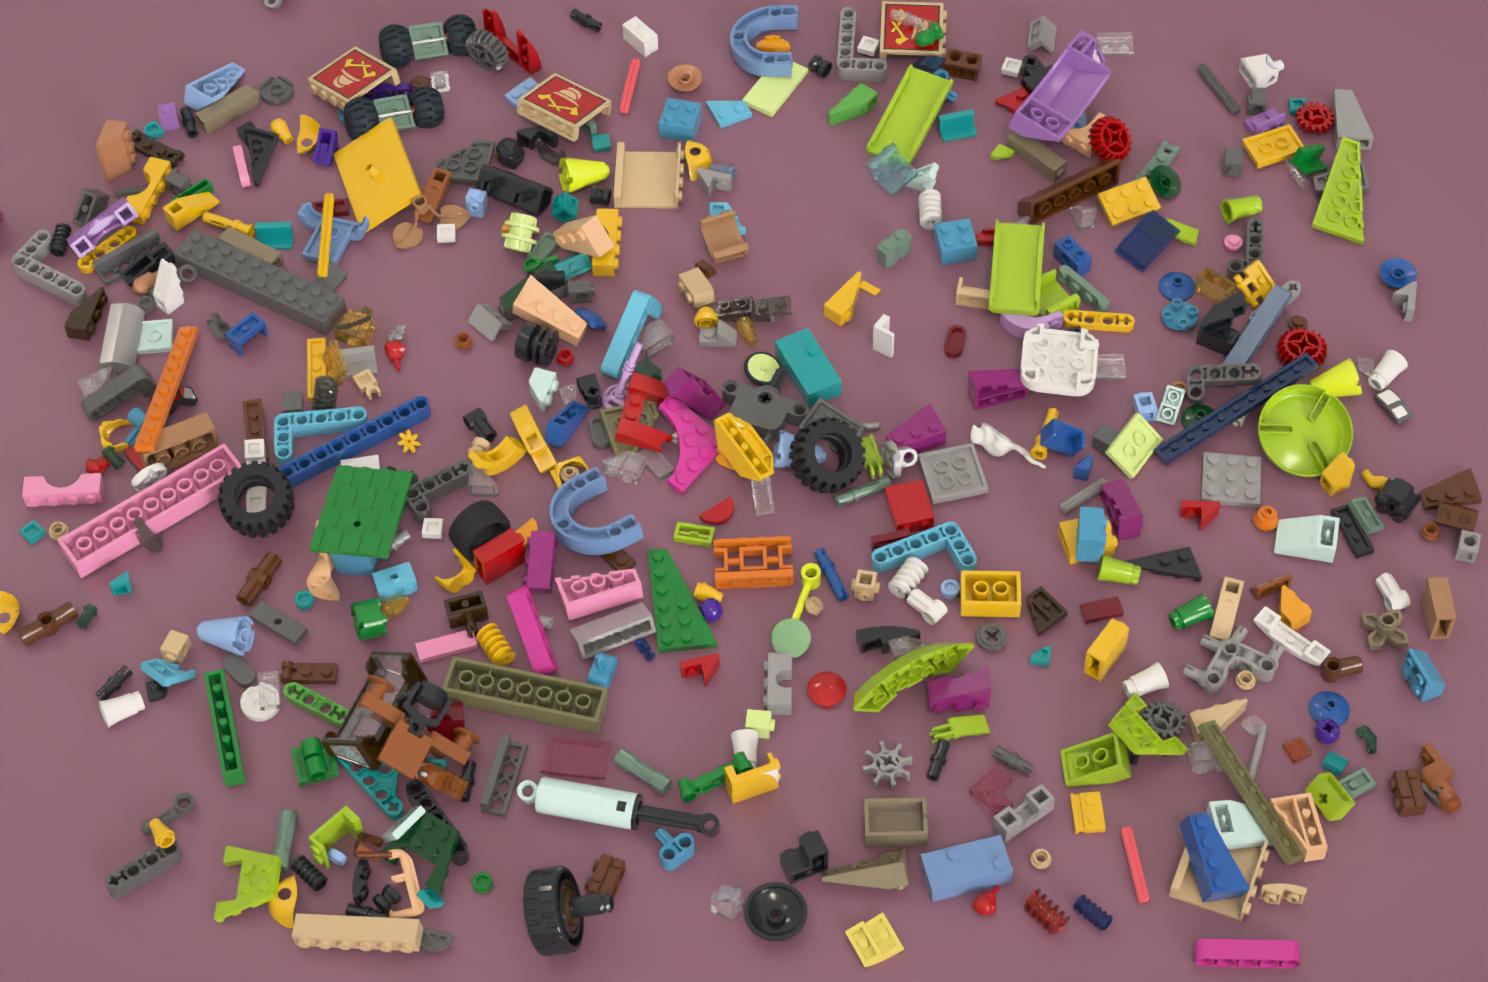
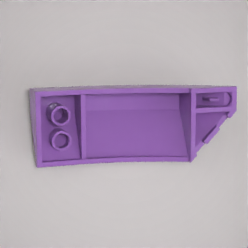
(1063, 92)

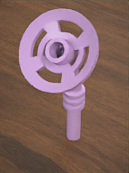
(620, 391)

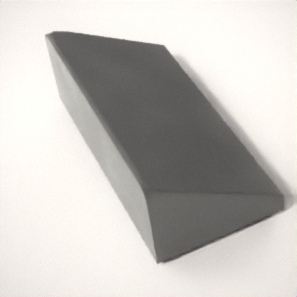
(333, 279)

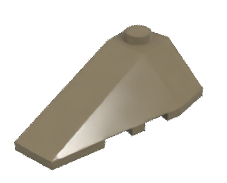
(885, 872)

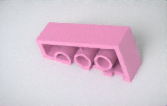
(597, 592)

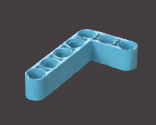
(637, 310)
(311, 424)
(925, 548)

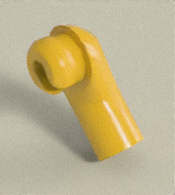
(1373, 481)

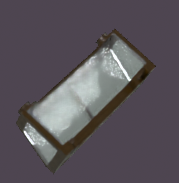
(360, 736)

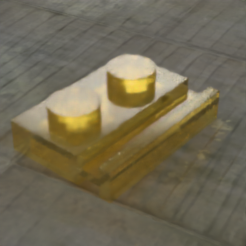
(334, 360)

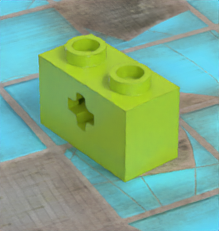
(1330, 796)

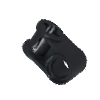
(590, 390)

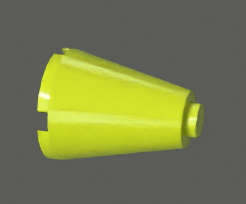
(581, 173)
(1339, 380)

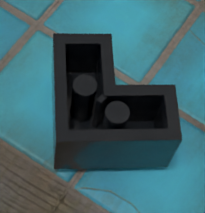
(1220, 341)
(807, 859)

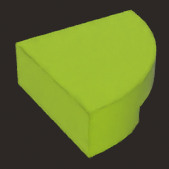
(1002, 152)

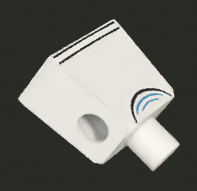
(1260, 70)

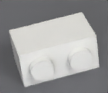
(640, 36)

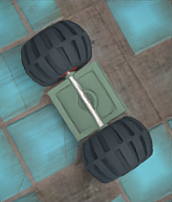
(425, 40)
(423, 109)

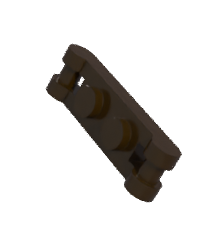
(153, 148)

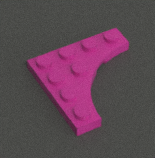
(695, 443)

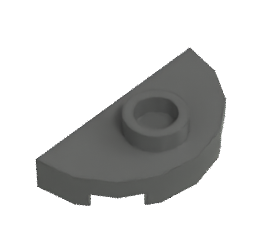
(435, 941)

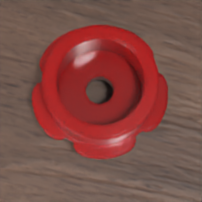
(565, 353)

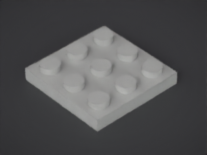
(953, 473)
(1231, 479)

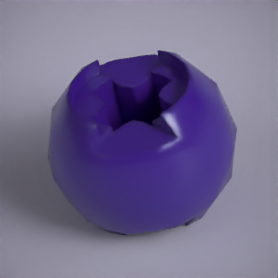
(711, 609)
(1327, 731)

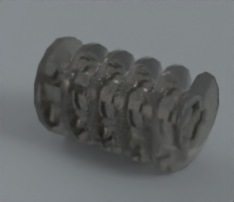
(325, 393)

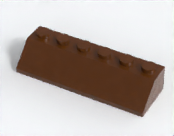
(1070, 191)

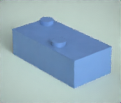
(966, 868)

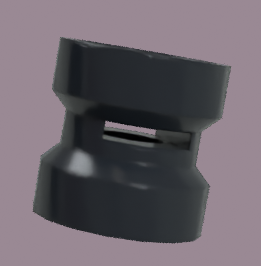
(820, 66)
(598, 195)
(386, 899)

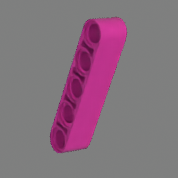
(532, 631)
(1247, 953)

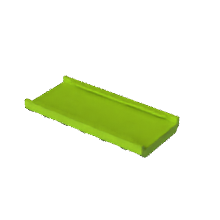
(910, 113)
(1016, 269)

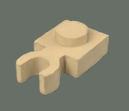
(366, 382)

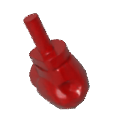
(394, 352)
(96, 466)
(986, 902)

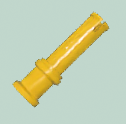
(223, 222)
(1038, 451)

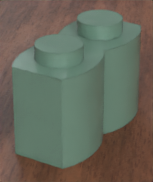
(894, 248)

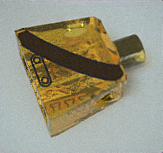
(356, 327)

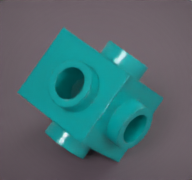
(564, 207)

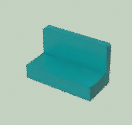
(957, 125)
(275, 234)
(574, 265)

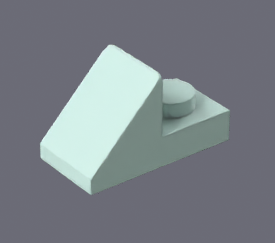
(925, 179)

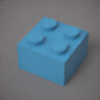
(680, 120)
(955, 241)
(1091, 534)

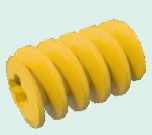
(495, 645)

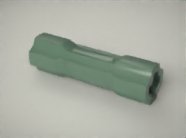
(630, 763)
(286, 827)

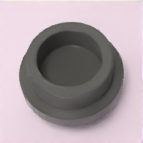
(147, 304)

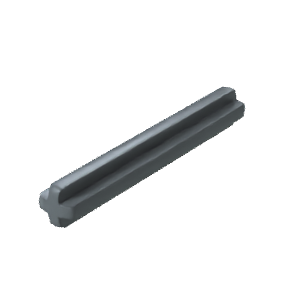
(1218, 88)

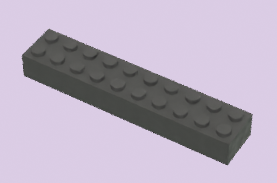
(261, 282)

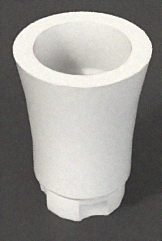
(1387, 369)
(1146, 681)
(120, 707)
(746, 741)

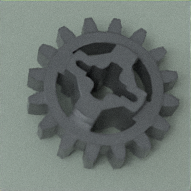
(1165, 719)

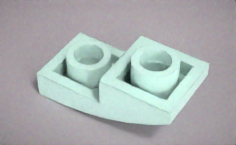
(1170, 405)

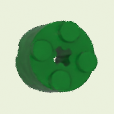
(368, 619)

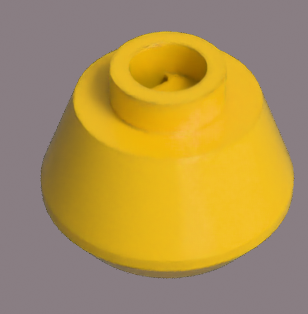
(706, 318)

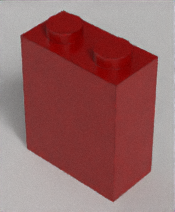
(909, 506)
(499, 556)

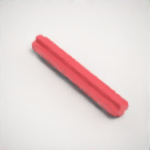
(629, 86)
(1135, 864)

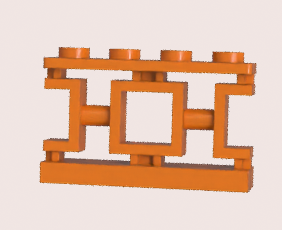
(753, 575)

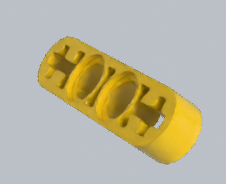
(120, 237)
(1098, 318)

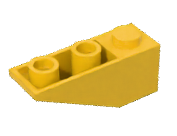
(188, 208)

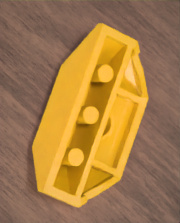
(743, 448)

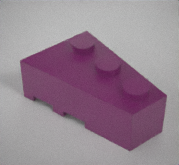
(995, 387)
(694, 392)
(920, 432)
(540, 561)
(959, 693)

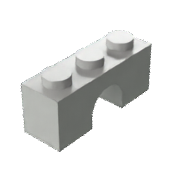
(778, 669)
(1035, 806)

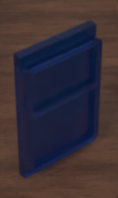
(1147, 240)

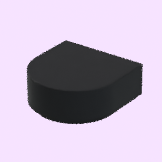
(155, 691)

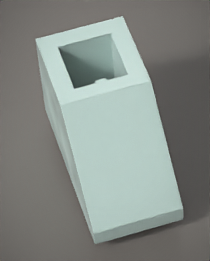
(541, 387)

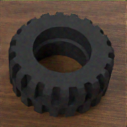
(849, 451)
(251, 476)

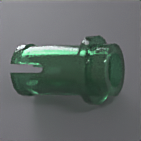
(112, 457)
(86, 616)

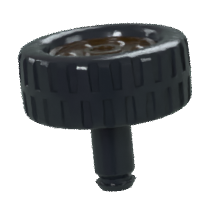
(557, 910)

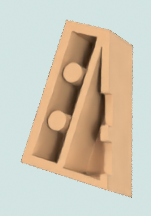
(584, 237)
(1302, 823)

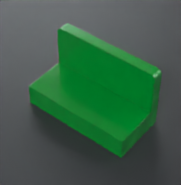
(1308, 159)

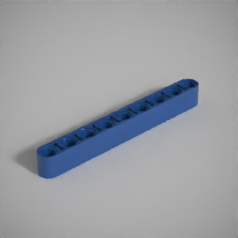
(357, 440)

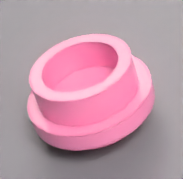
(1233, 242)

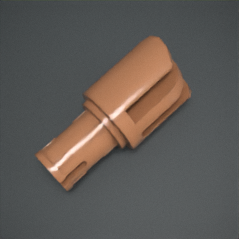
(144, 283)

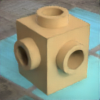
(865, 585)

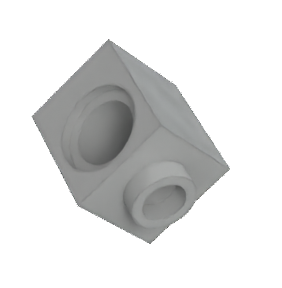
(1464, 551)

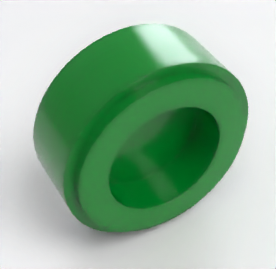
(482, 882)

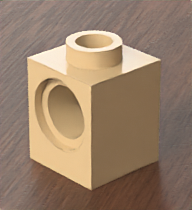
(175, 647)

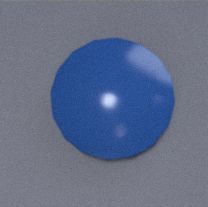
(593, 318)

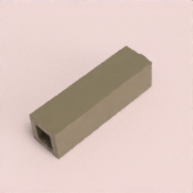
(227, 109)
(1038, 156)
(251, 246)

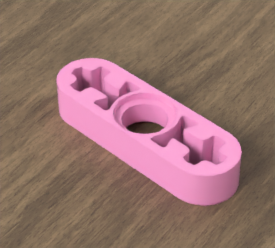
(241, 165)

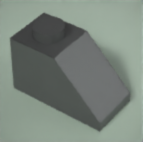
(90, 205)

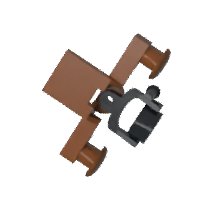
(407, 747)

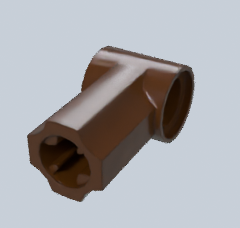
(1335, 668)

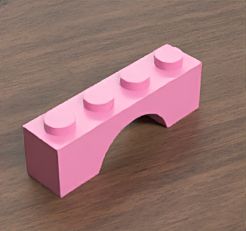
(85, 490)

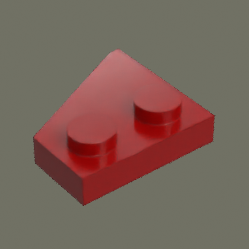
(1013, 100)

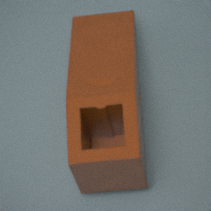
(435, 192)

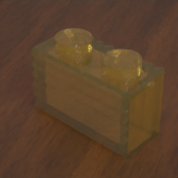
(1214, 285)

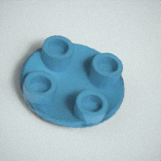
(1179, 315)

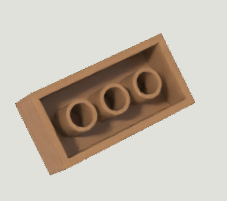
(185, 439)

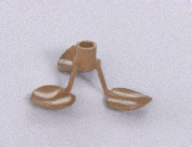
(409, 236)

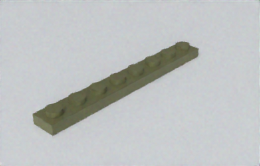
(1250, 792)

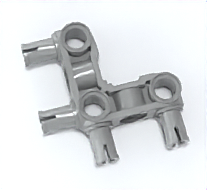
(1242, 657)

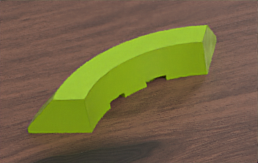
(907, 671)

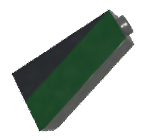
(507, 300)

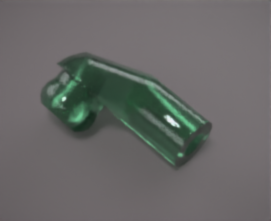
(1371, 739)

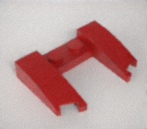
(523, 54)
(629, 428)

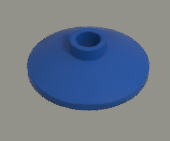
(1398, 272)
(1176, 286)
(1320, 710)

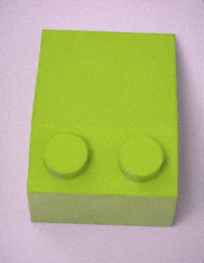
(1096, 762)

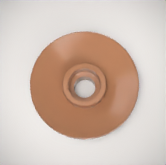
(684, 77)

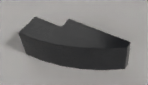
(148, 263)
(1222, 315)
(878, 637)

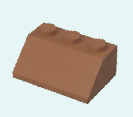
(116, 149)

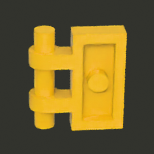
(1259, 279)

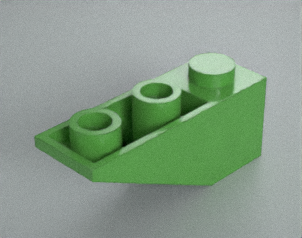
(856, 104)

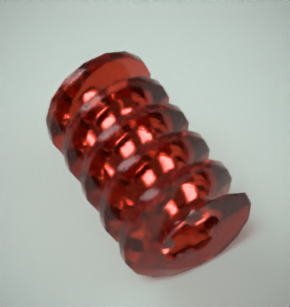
(1045, 913)

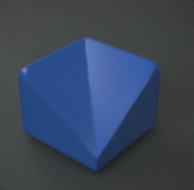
(1083, 468)

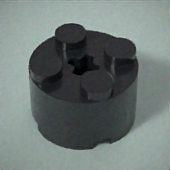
(1397, 499)

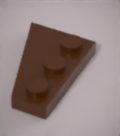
(1458, 490)

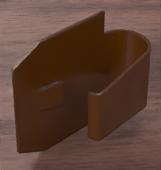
(422, 81)
(706, 269)

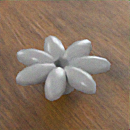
(396, 334)

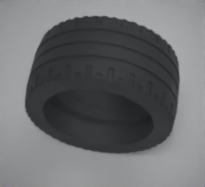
(477, 526)

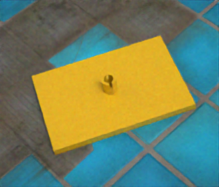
(377, 174)

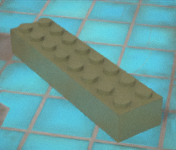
(526, 694)

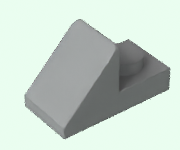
(712, 179)
(1406, 298)
(718, 337)

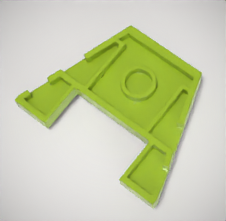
(1139, 735)
(256, 883)

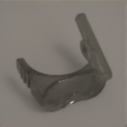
(549, 154)
(147, 538)

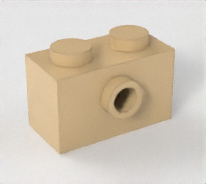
(696, 288)

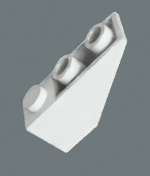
(167, 289)

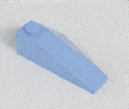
(212, 86)

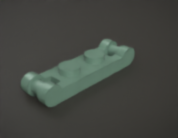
(1160, 158)
(1083, 289)

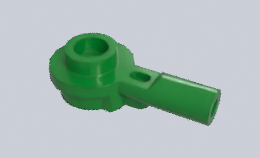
(532, 263)

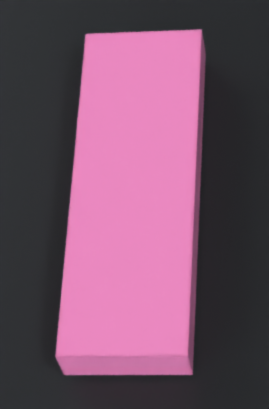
(445, 646)

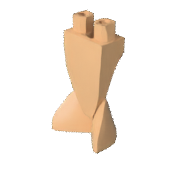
(320, 580)

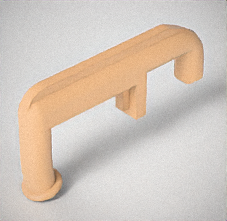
(412, 885)

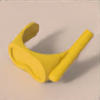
(107, 428)
(578, 461)
(465, 577)

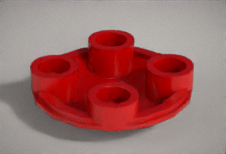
(826, 689)

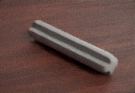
(1081, 496)

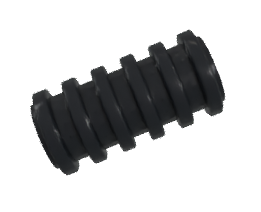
(59, 242)
(309, 873)

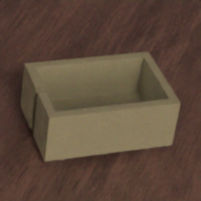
(895, 822)

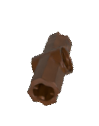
(258, 579)
(40, 627)

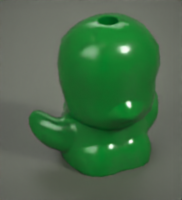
(928, 36)

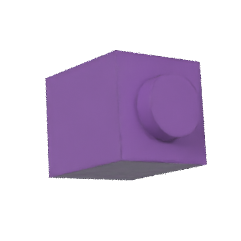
(168, 116)

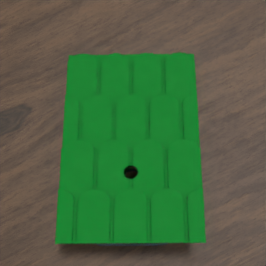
(361, 517)

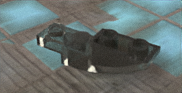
(758, 311)

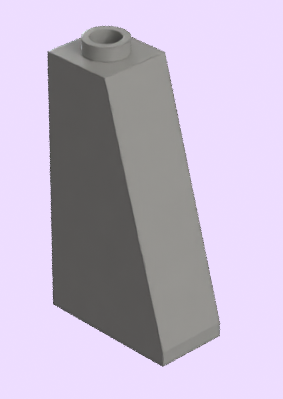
(1350, 120)

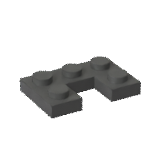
(824, 409)

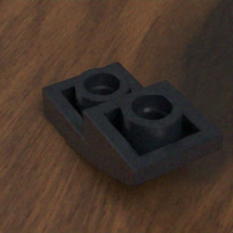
(359, 885)

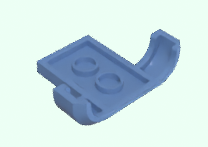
(341, 233)

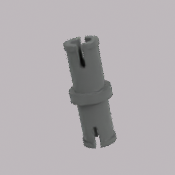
(1013, 760)

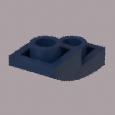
(929, 63)

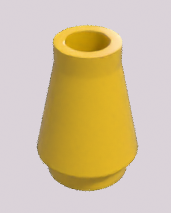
(280, 127)
(705, 591)
(162, 834)

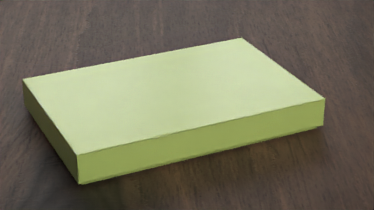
(1134, 445)

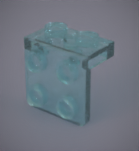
(891, 169)

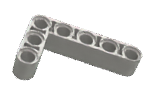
(855, 68)
(29, 267)

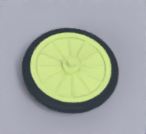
(761, 367)

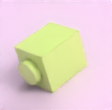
(761, 722)

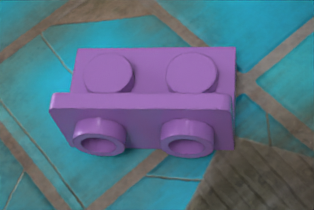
(1265, 121)

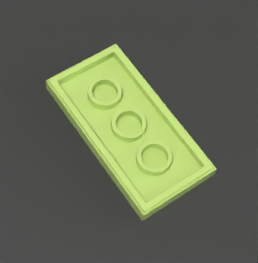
(772, 92)

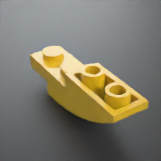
(533, 439)

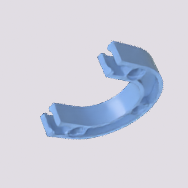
(754, 23)
(586, 539)

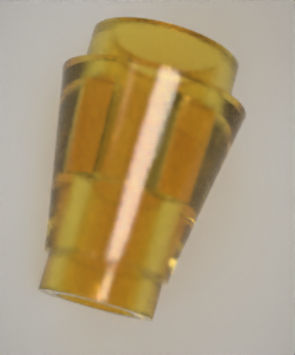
(746, 329)
(395, 606)

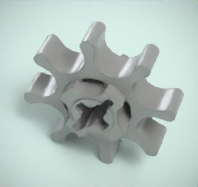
(887, 765)

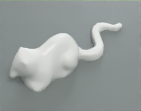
(997, 443)

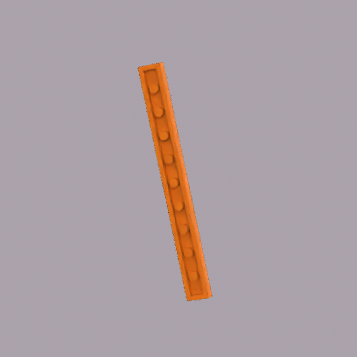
(166, 389)

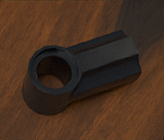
(477, 421)

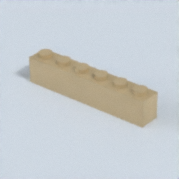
(357, 932)

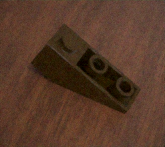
(83, 318)

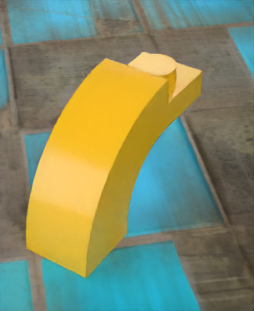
(500, 457)

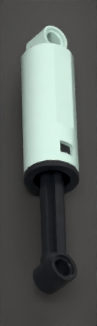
(607, 806)

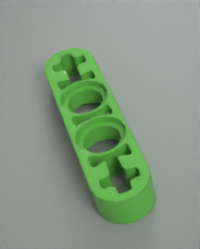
(316, 706)

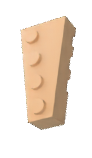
(542, 307)

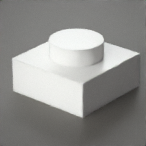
(868, 46)
(1011, 67)
(446, 233)
(432, 528)

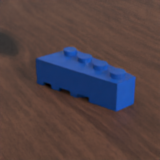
(1211, 861)

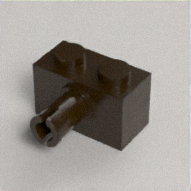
(466, 611)

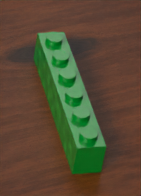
(225, 728)

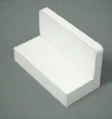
(882, 338)

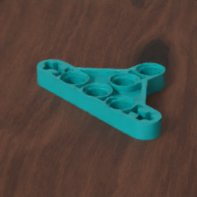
(383, 782)

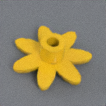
(408, 441)

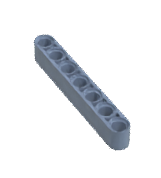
(1258, 328)

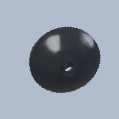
(771, 901)

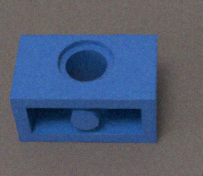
(1070, 253)

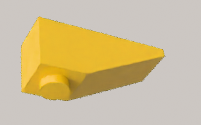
(842, 303)

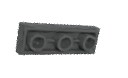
(270, 618)

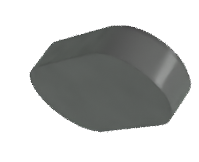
(598, 434)
(239, 670)

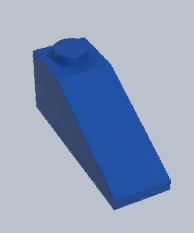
(564, 424)

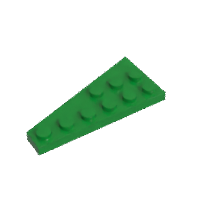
(676, 614)

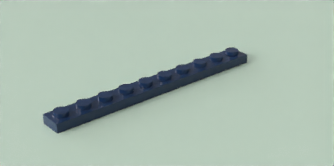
(1235, 409)

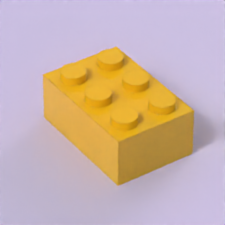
(990, 594)

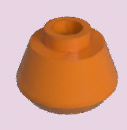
(1266, 518)

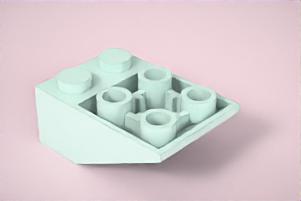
(1308, 537)
(1236, 824)

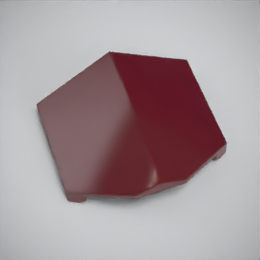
(453, 718)

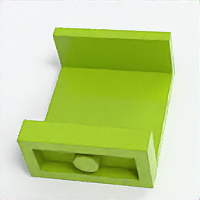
(1054, 297)
(333, 830)

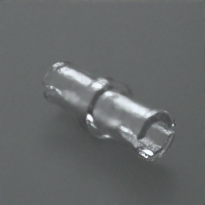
(907, 18)
(1297, 175)

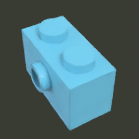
(395, 581)

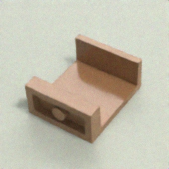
(723, 237)

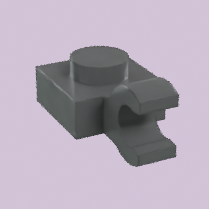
(218, 327)

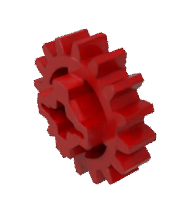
(1315, 118)

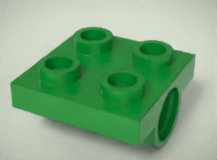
(313, 762)

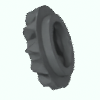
(991, 629)

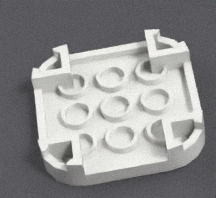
(1059, 361)

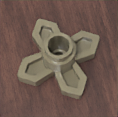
(1384, 628)

